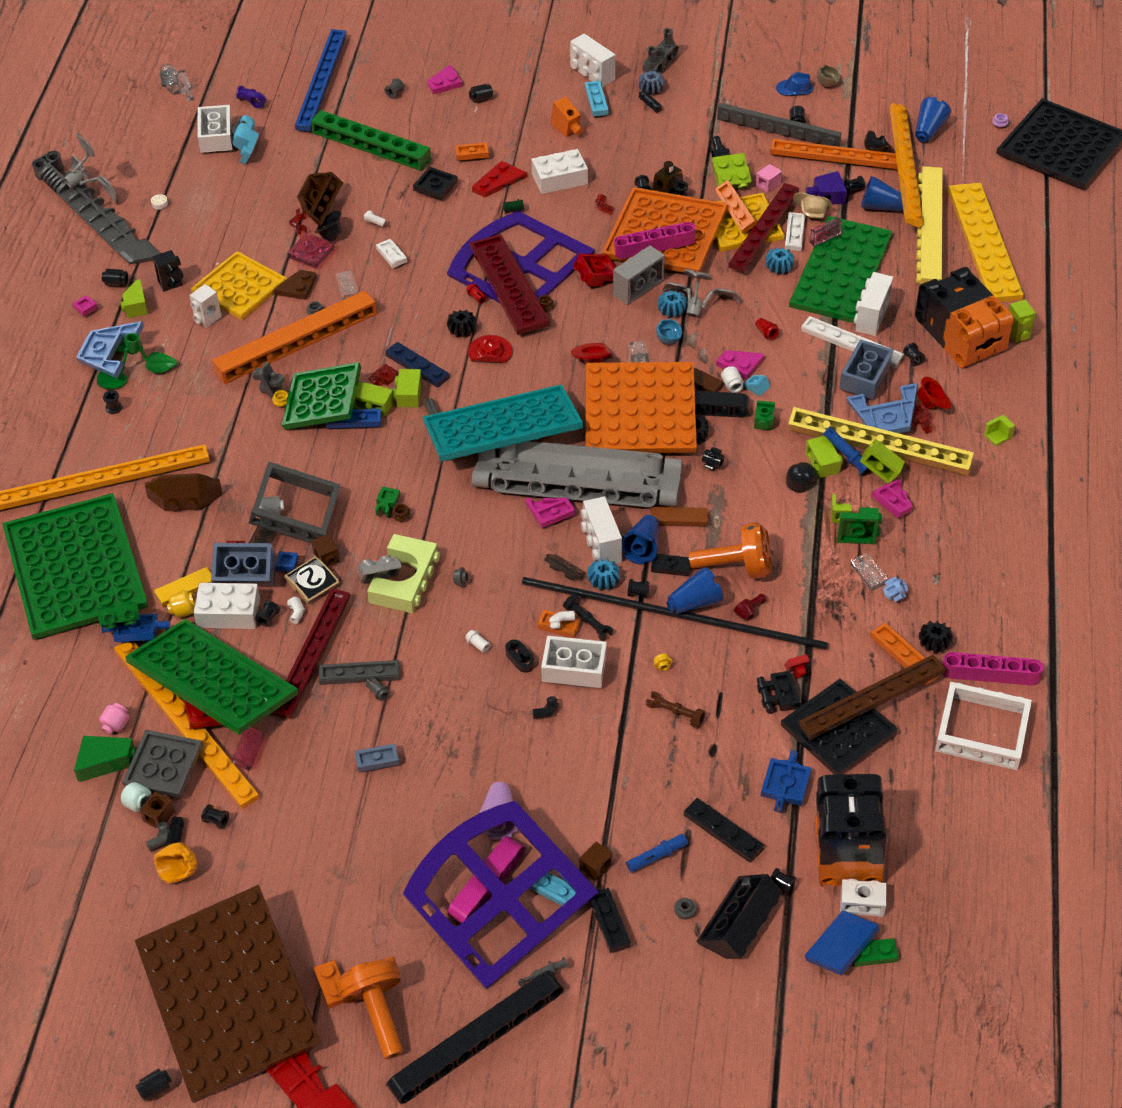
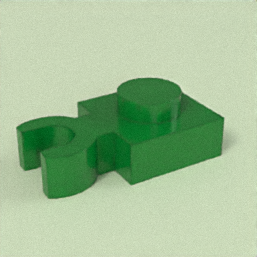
(386, 499)

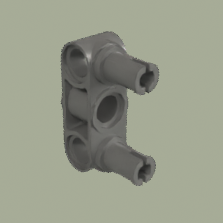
(662, 55)

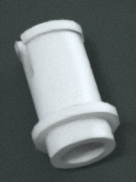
(479, 642)

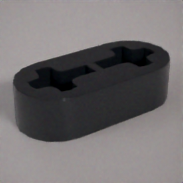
(516, 658)

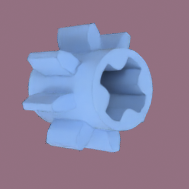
(895, 589)

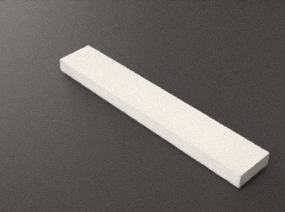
(840, 337)

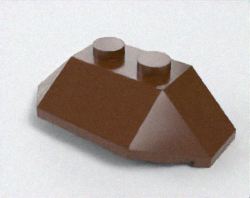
(318, 195)
(183, 491)

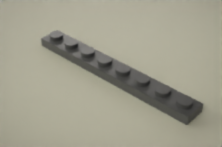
(778, 125)

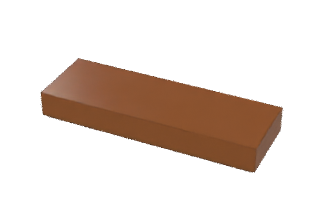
(680, 516)

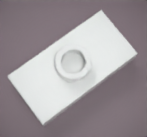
(391, 253)

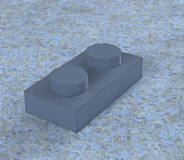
(376, 757)

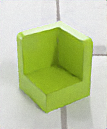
(999, 430)
(836, 508)

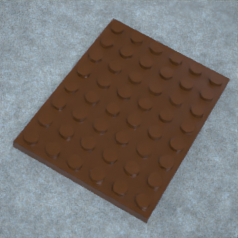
(227, 993)

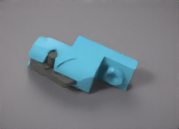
(244, 137)

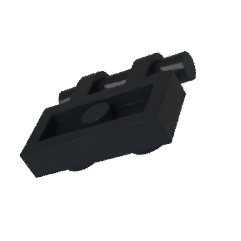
(784, 689)

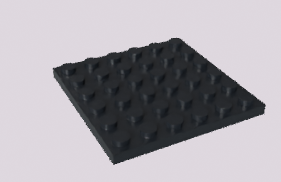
(1062, 143)

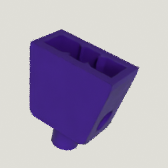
(830, 187)

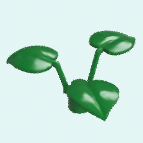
(131, 344)

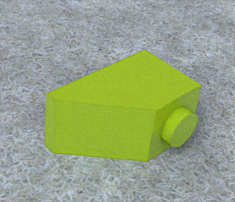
(134, 301)

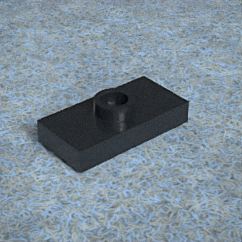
(671, 565)

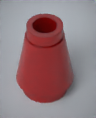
(767, 328)

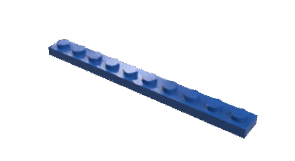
(320, 79)

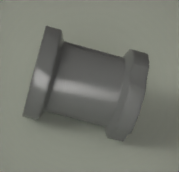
(392, 89)

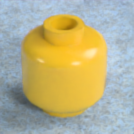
(181, 604)

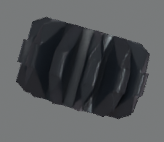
(461, 323)
(935, 636)

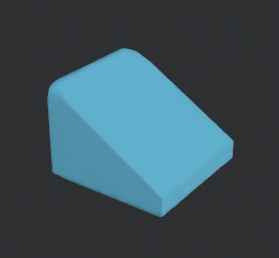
(757, 384)

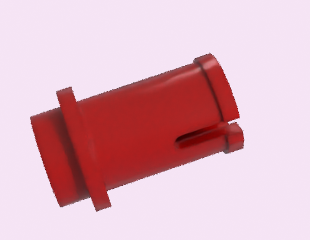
(474, 291)

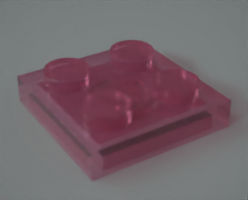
(311, 250)

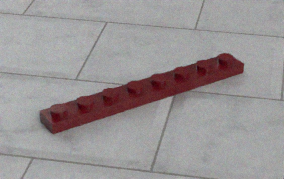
(764, 228)
(314, 648)

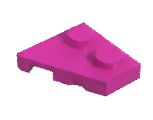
(444, 80)
(744, 361)
(893, 498)
(550, 510)

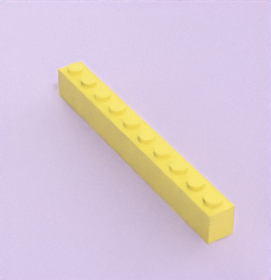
(931, 230)
(904, 446)

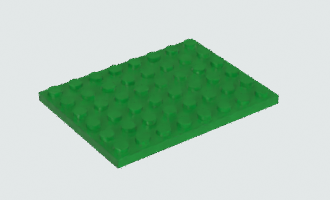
(72, 564)

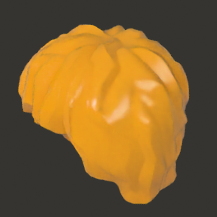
(175, 863)

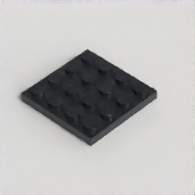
(847, 743)

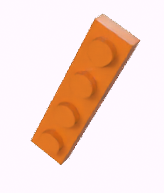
(736, 206)
(897, 647)

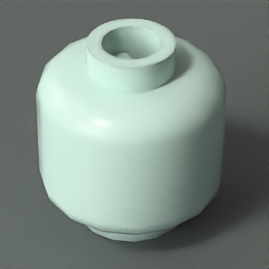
(135, 796)

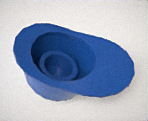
(796, 84)

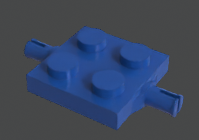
(142, 630)
(786, 781)

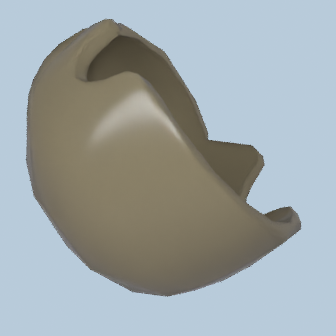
(828, 76)

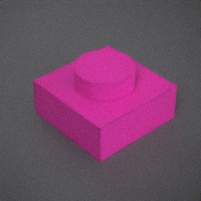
(85, 305)

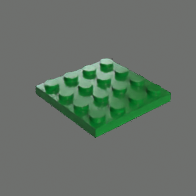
(322, 396)

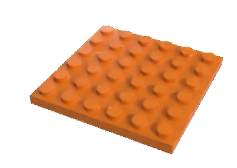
(657, 209)
(641, 406)

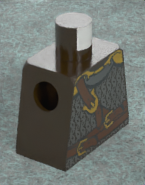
(666, 177)

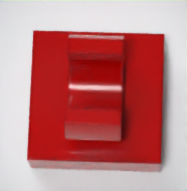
(797, 665)

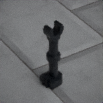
(573, 603)

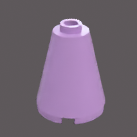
(498, 794)

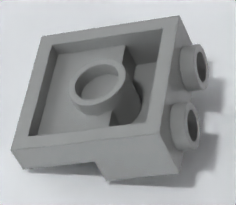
(382, 568)

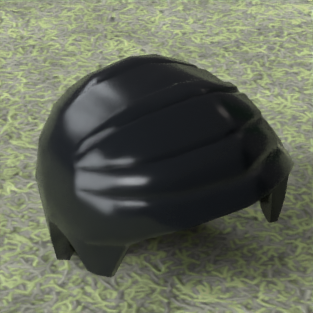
(876, 144)
(800, 477)

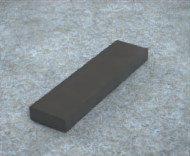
(358, 672)

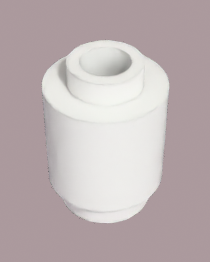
(732, 379)
(272, 504)

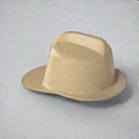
(812, 205)

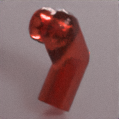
(601, 204)

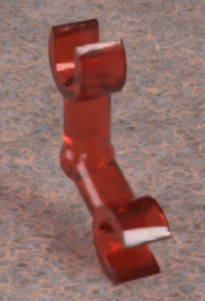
(294, 222)

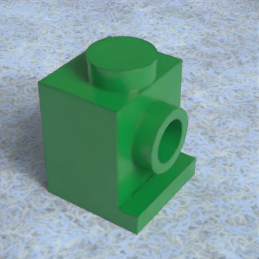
(764, 415)

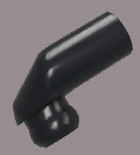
(548, 710)

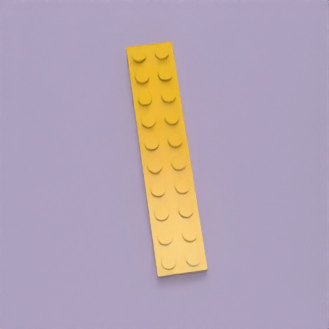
(985, 241)

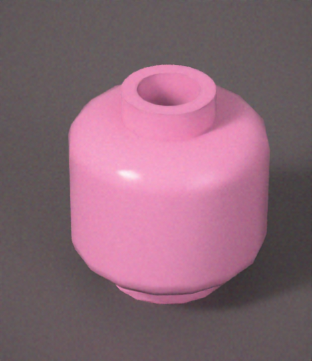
(114, 718)

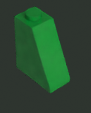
(103, 756)

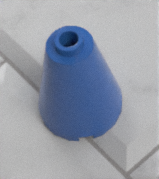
(931, 118)
(881, 196)
(641, 541)
(695, 593)

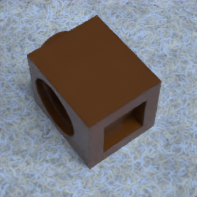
(325, 550)
(153, 816)
(596, 860)

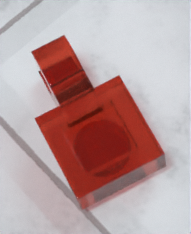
(383, 375)
(921, 416)

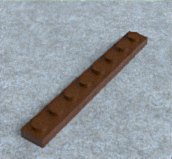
(871, 697)

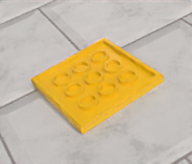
(729, 234)
(241, 284)

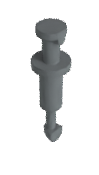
(551, 967)

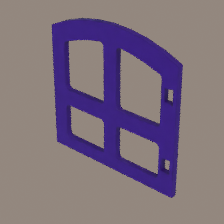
(526, 263)
(503, 895)

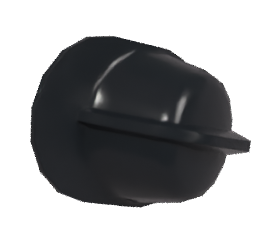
(331, 226)

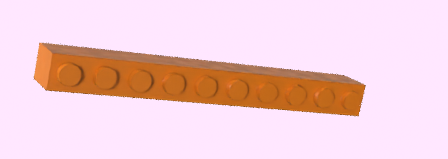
(294, 337)

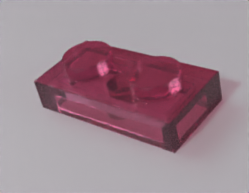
(825, 231)
(247, 748)

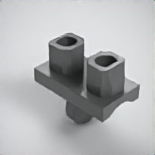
(269, 379)

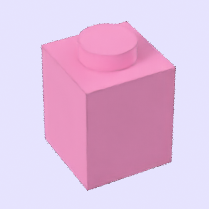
(768, 178)

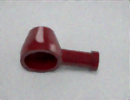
(745, 608)

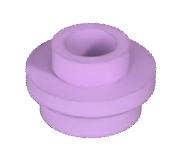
(1000, 120)

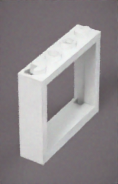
(976, 750)

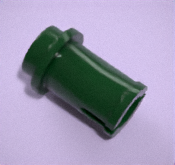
(513, 205)

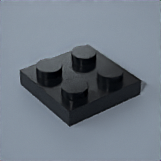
(435, 183)

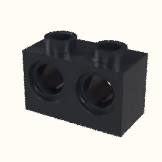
(168, 270)

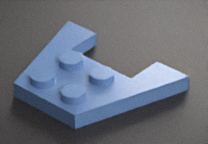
(102, 344)
(889, 416)

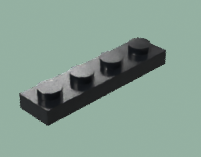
(723, 830)

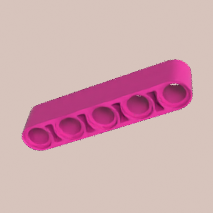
(659, 238)
(992, 668)
(474, 894)

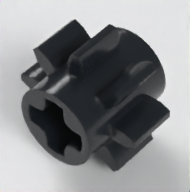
(713, 458)

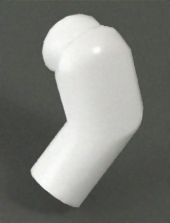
(370, 217)
(298, 608)
(561, 616)

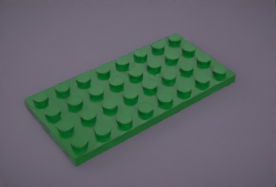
(840, 270)
(212, 676)

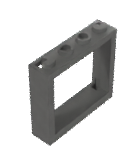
(287, 525)

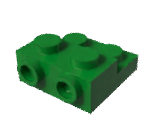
(859, 527)
(118, 613)

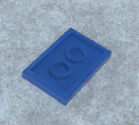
(841, 942)

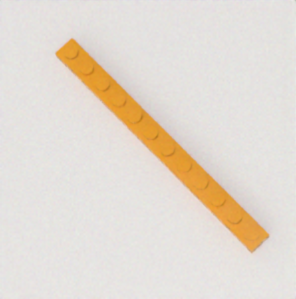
(906, 165)
(103, 476)
(211, 753)

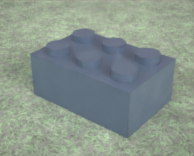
(866, 369)
(243, 563)

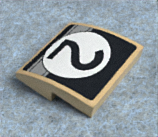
(311, 579)

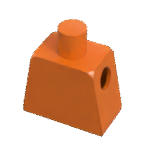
(566, 117)

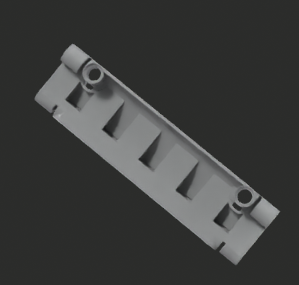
(580, 473)

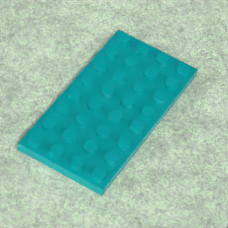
(502, 422)

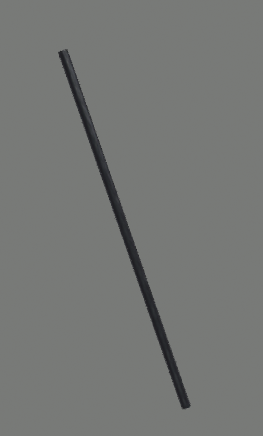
(684, 615)

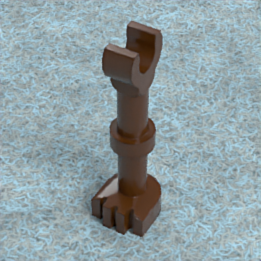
(697, 717)

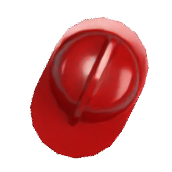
(932, 394)

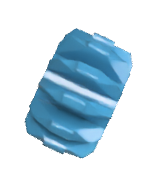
(779, 260)
(672, 303)
(603, 574)

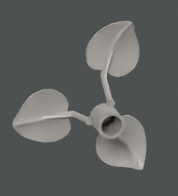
(78, 171)
(694, 303)

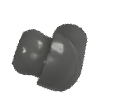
(161, 838)

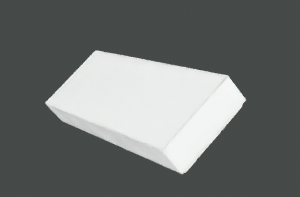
(794, 232)

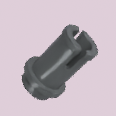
(381, 692)

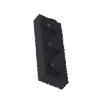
(610, 921)

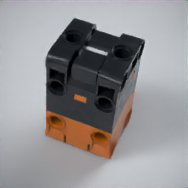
(964, 317)
(850, 828)

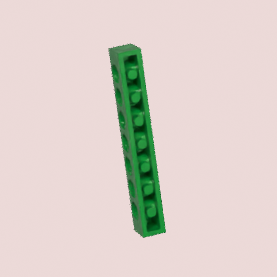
(371, 140)

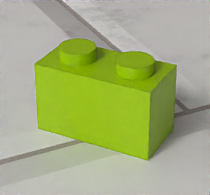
(1023, 320)
(408, 388)
(373, 397)
(823, 456)
(882, 461)

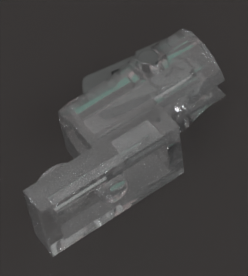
(176, 81)

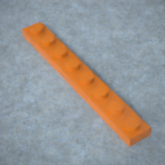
(834, 153)

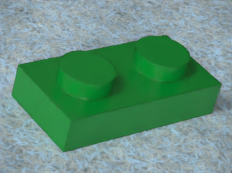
(877, 952)

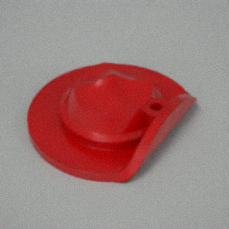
(490, 349)
(592, 352)

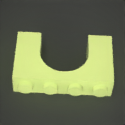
(405, 594)

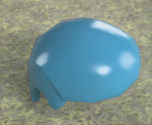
(668, 331)

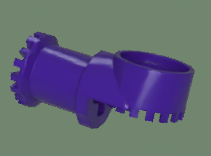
(251, 95)

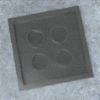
(163, 763)

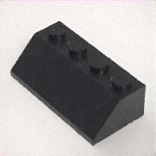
(740, 915)

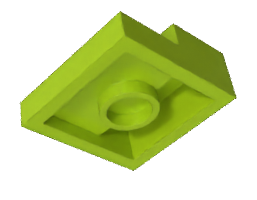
(732, 168)

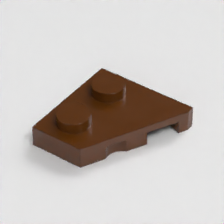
(297, 285)

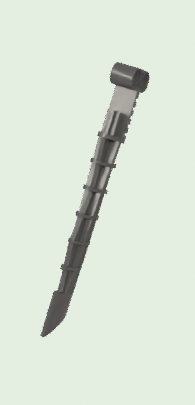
(102, 220)

